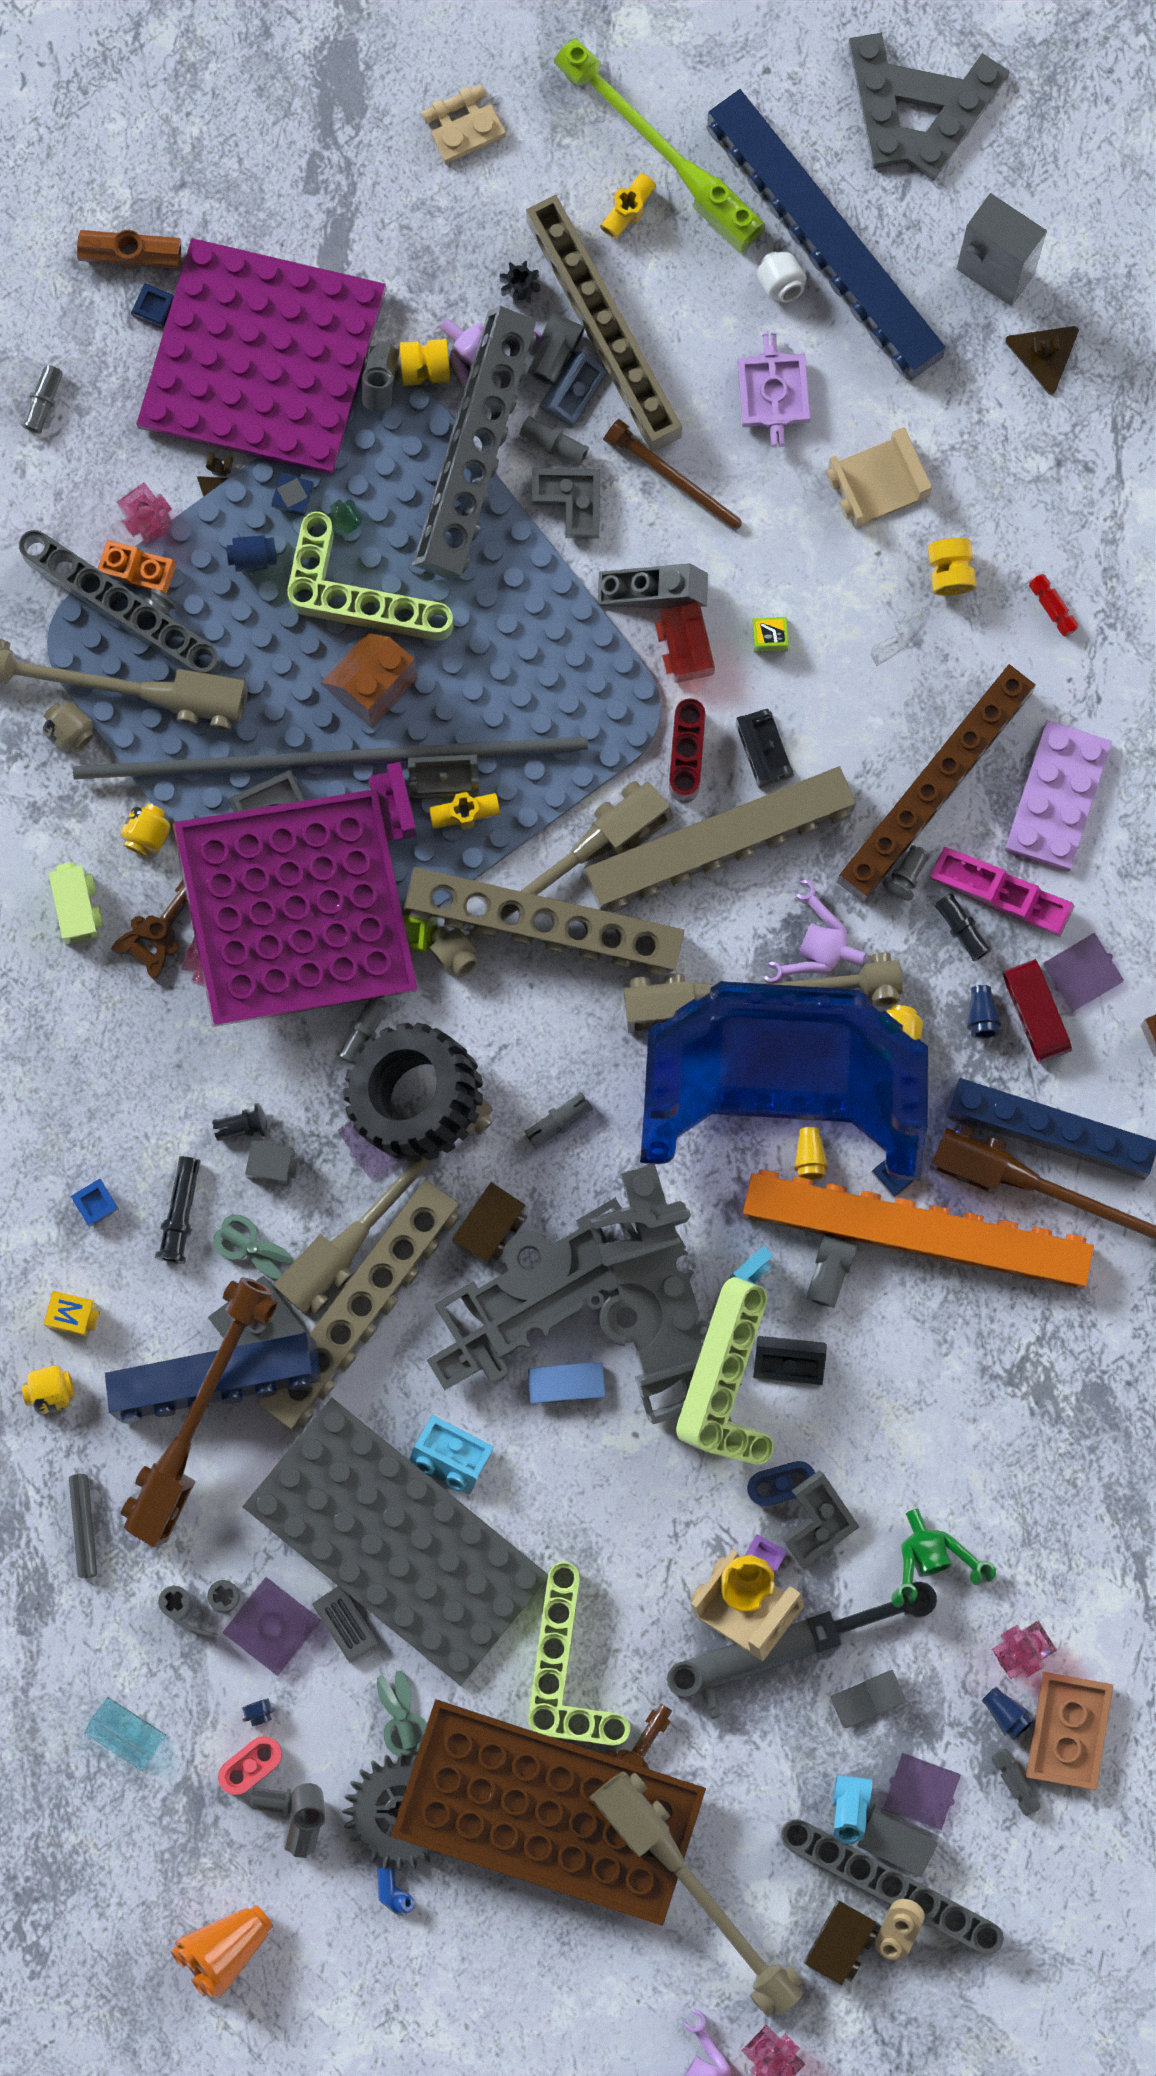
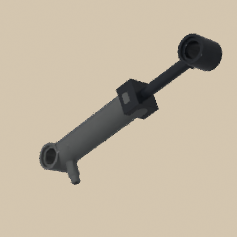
(799, 1641)

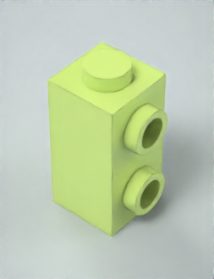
(74, 904)

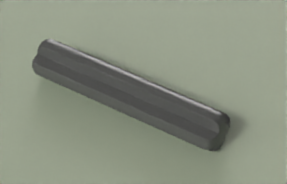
(82, 1526)

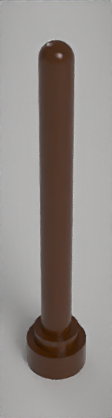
(621, 437)

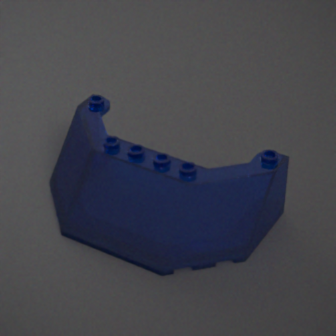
(787, 1058)

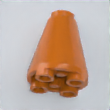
(222, 1949)

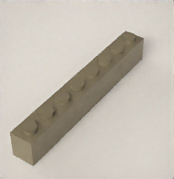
(720, 839)

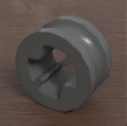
(161, 601)
(219, 1606)

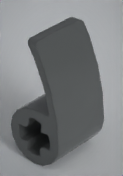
(178, 1615)
(868, 1699)

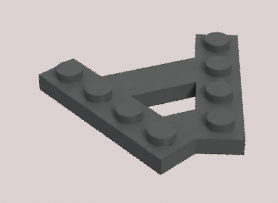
(884, 84)

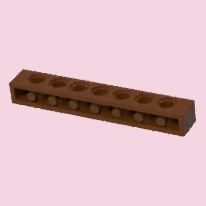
(936, 783)

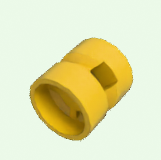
(424, 362)
(951, 565)

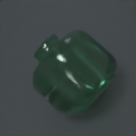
(345, 516)

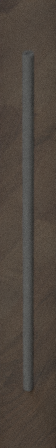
(327, 758)

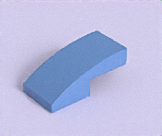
(566, 1382)

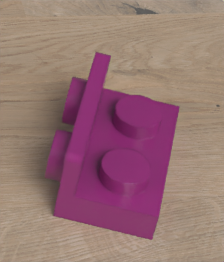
(394, 803)

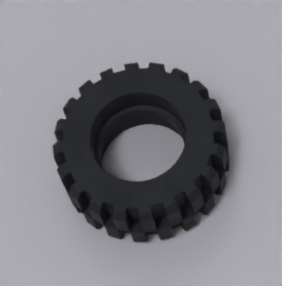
(380, 1069)

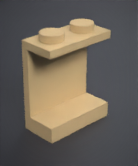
(879, 479)
(751, 1630)

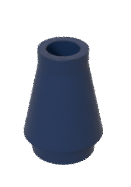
(983, 1014)
(1008, 1714)

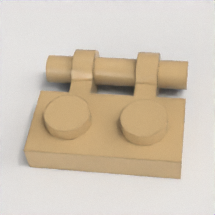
(466, 133)

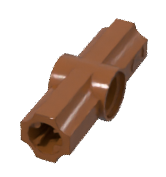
(107, 247)

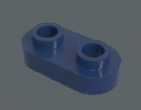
(780, 1482)

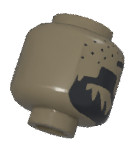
(68, 727)

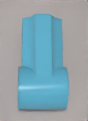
(851, 1801)

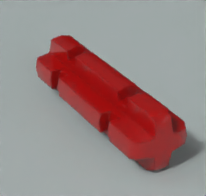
(1053, 605)

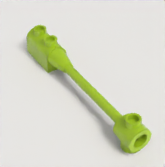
(712, 196)

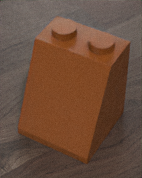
(372, 677)

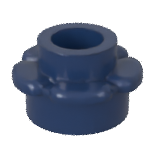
(258, 1712)

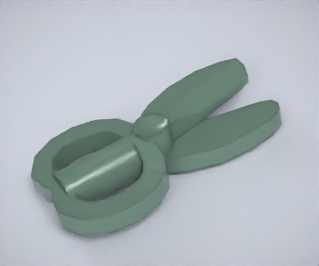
(258, 1251)
(399, 1708)

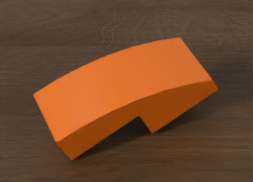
(136, 567)

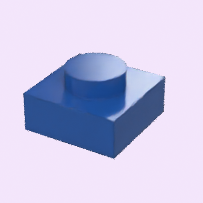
(94, 1202)

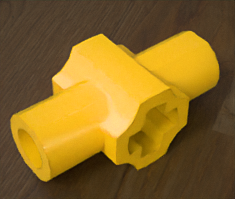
(620, 218)
(482, 806)

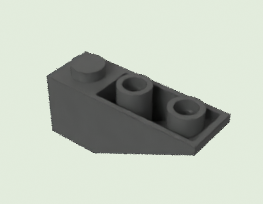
(653, 587)

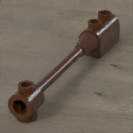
(988, 1165)
(165, 1484)

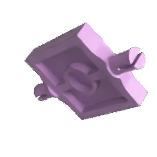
(773, 390)

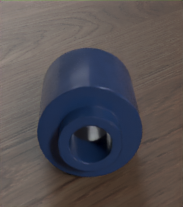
(251, 553)

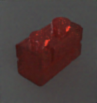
(685, 642)

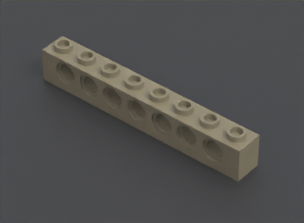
(603, 323)
(664, 938)
(425, 1201)

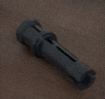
(176, 1226)

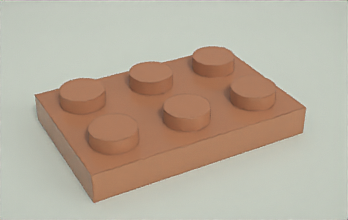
(1069, 1730)

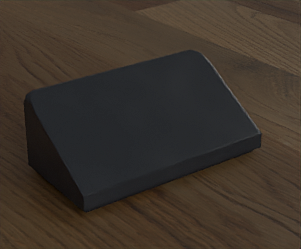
(790, 1360)

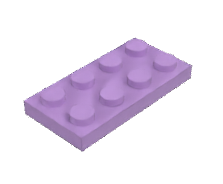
(1058, 795)

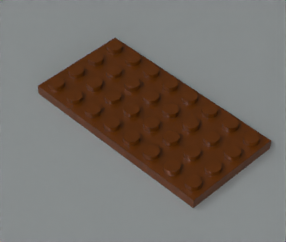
(526, 1811)

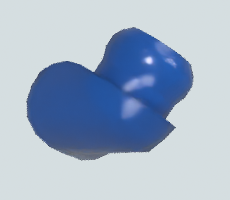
(391, 1895)

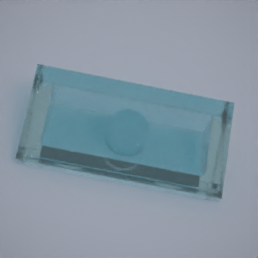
(125, 1734)

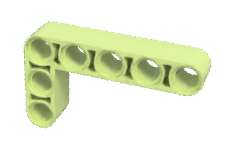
(356, 597)
(719, 1375)
(559, 1666)

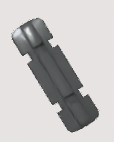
(1015, 1782)

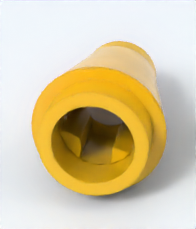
(810, 1155)

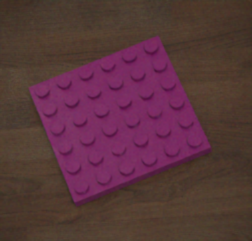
(261, 356)
(294, 907)

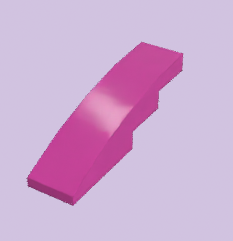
(1002, 891)

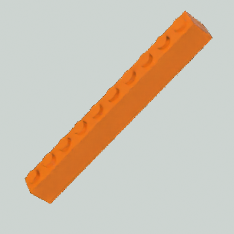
(918, 1230)

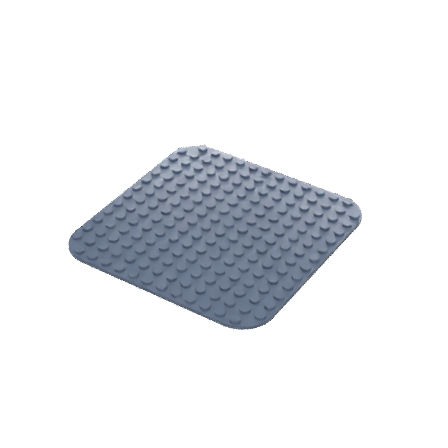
(521, 663)

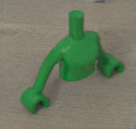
(928, 1554)

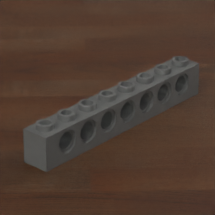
(432, 551)

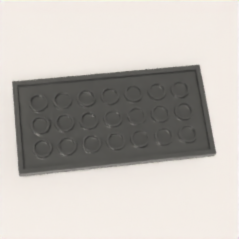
(396, 1541)

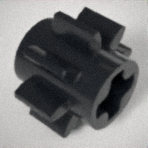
(524, 275)

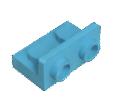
(755, 1266)
(450, 1455)

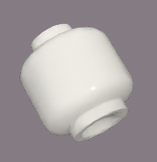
(781, 276)

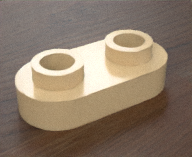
(899, 1929)

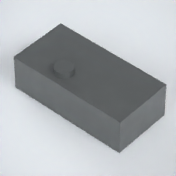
(1001, 249)

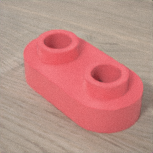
(250, 1765)

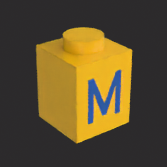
(71, 1314)

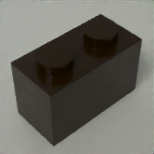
(490, 1224)
(841, 1942)

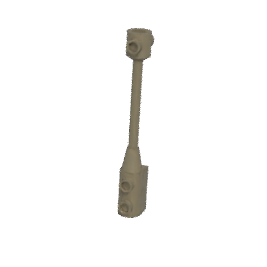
(189, 696)
(616, 828)
(657, 1003)
(328, 1262)
(645, 1829)

